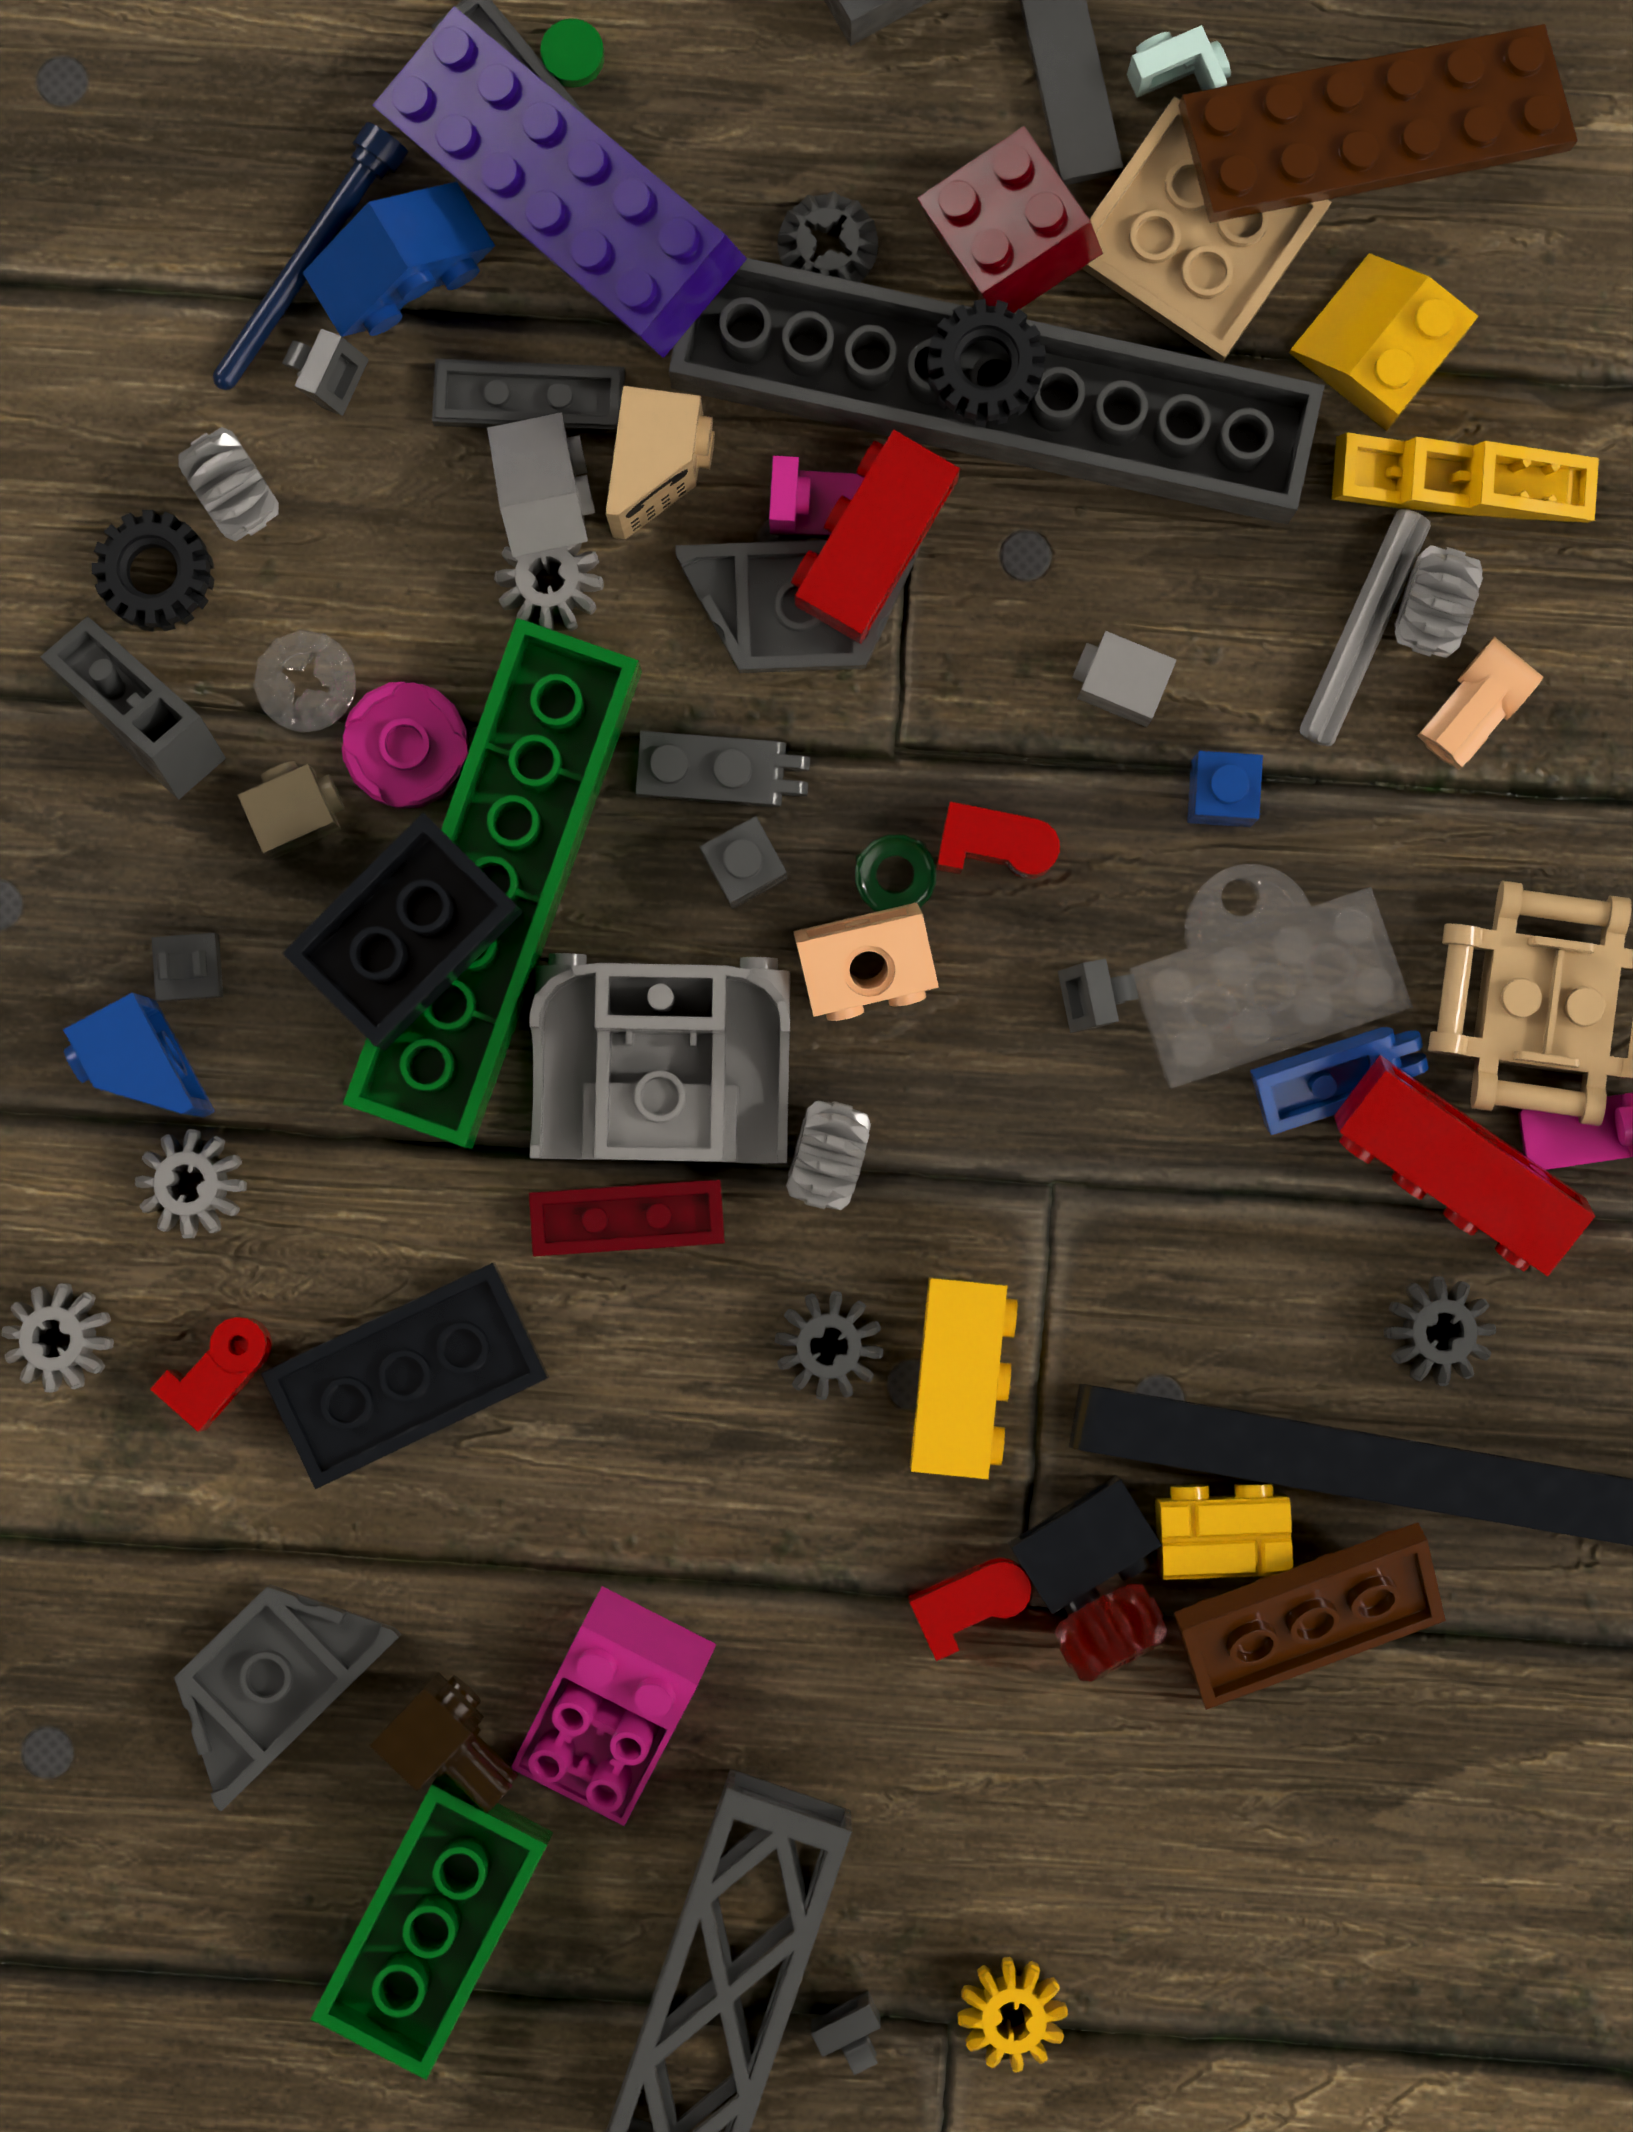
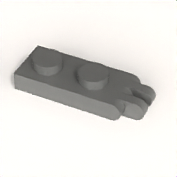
(717, 769)

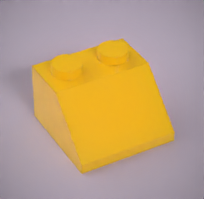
(1383, 337)

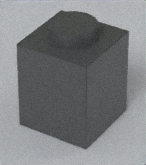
(744, 862)

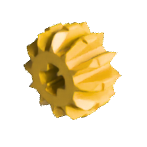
(986, 2014)

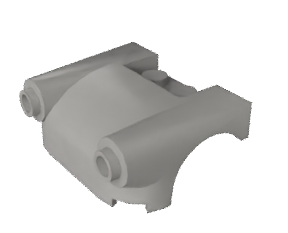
(660, 1061)

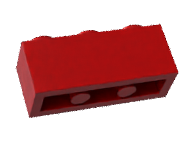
(874, 535)

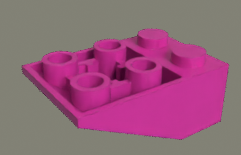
(613, 1706)

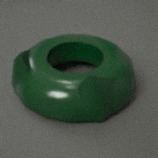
(895, 845)

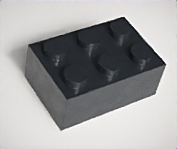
(402, 932)

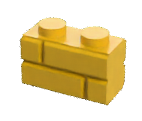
(1223, 1534)

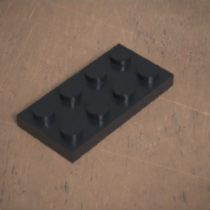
(405, 1375)

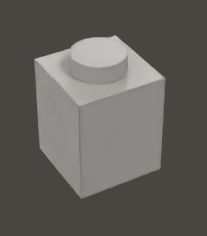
(1123, 677)

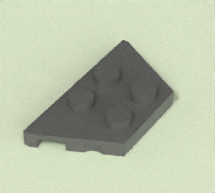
(755, 613)
(271, 1680)

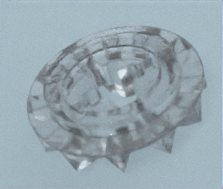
(314, 708)

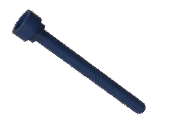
(373, 158)

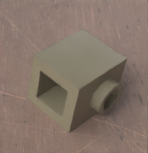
(291, 808)

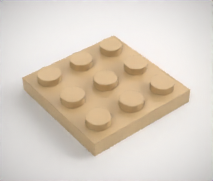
(1175, 263)

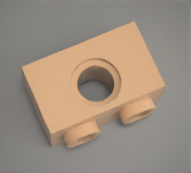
(831, 947)

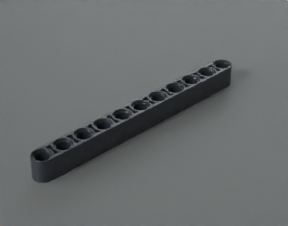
(1353, 1464)

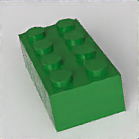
(431, 1927)

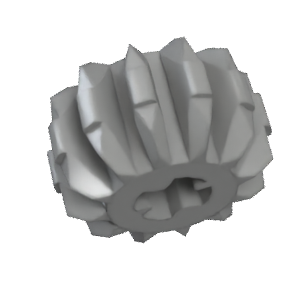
(228, 484)
(526, 590)
(1438, 601)
(828, 1155)
(170, 1176)
(42, 1353)

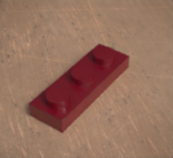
(626, 1218)

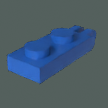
(1322, 1079)

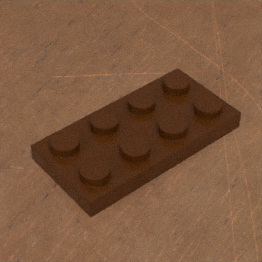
(1311, 1615)

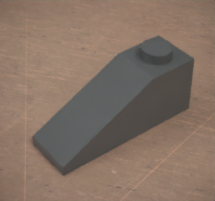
(135, 707)

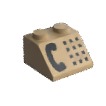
(656, 455)

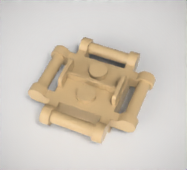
(1538, 1002)

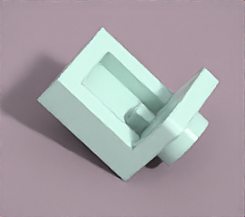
(1168, 59)

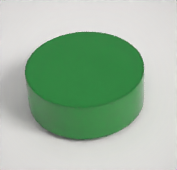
(572, 52)

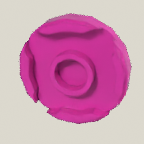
(405, 745)

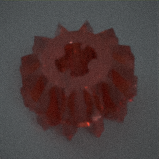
(1111, 1632)

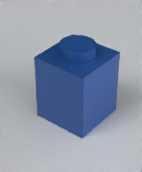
(1225, 788)

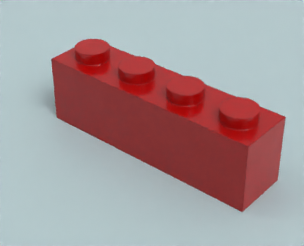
(1463, 1167)

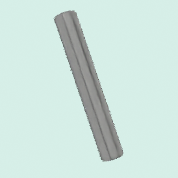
(1365, 627)

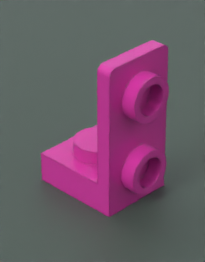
(805, 498)
(1563, 1142)

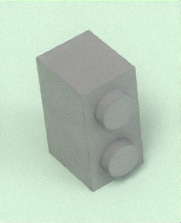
(539, 484)

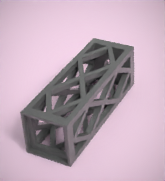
(779, 1820)

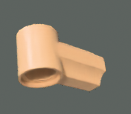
(1488, 692)

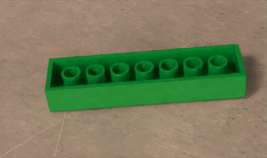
(522, 823)

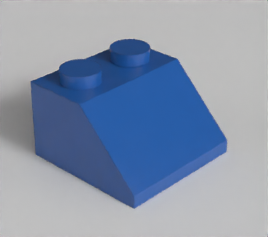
(135, 1055)

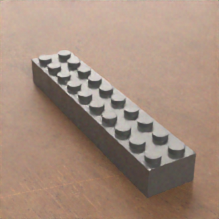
(1100, 413)

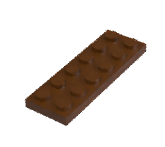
(1377, 123)

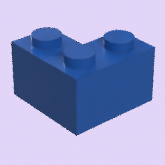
(397, 254)

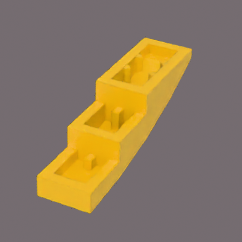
(1465, 478)

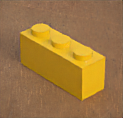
(962, 1378)

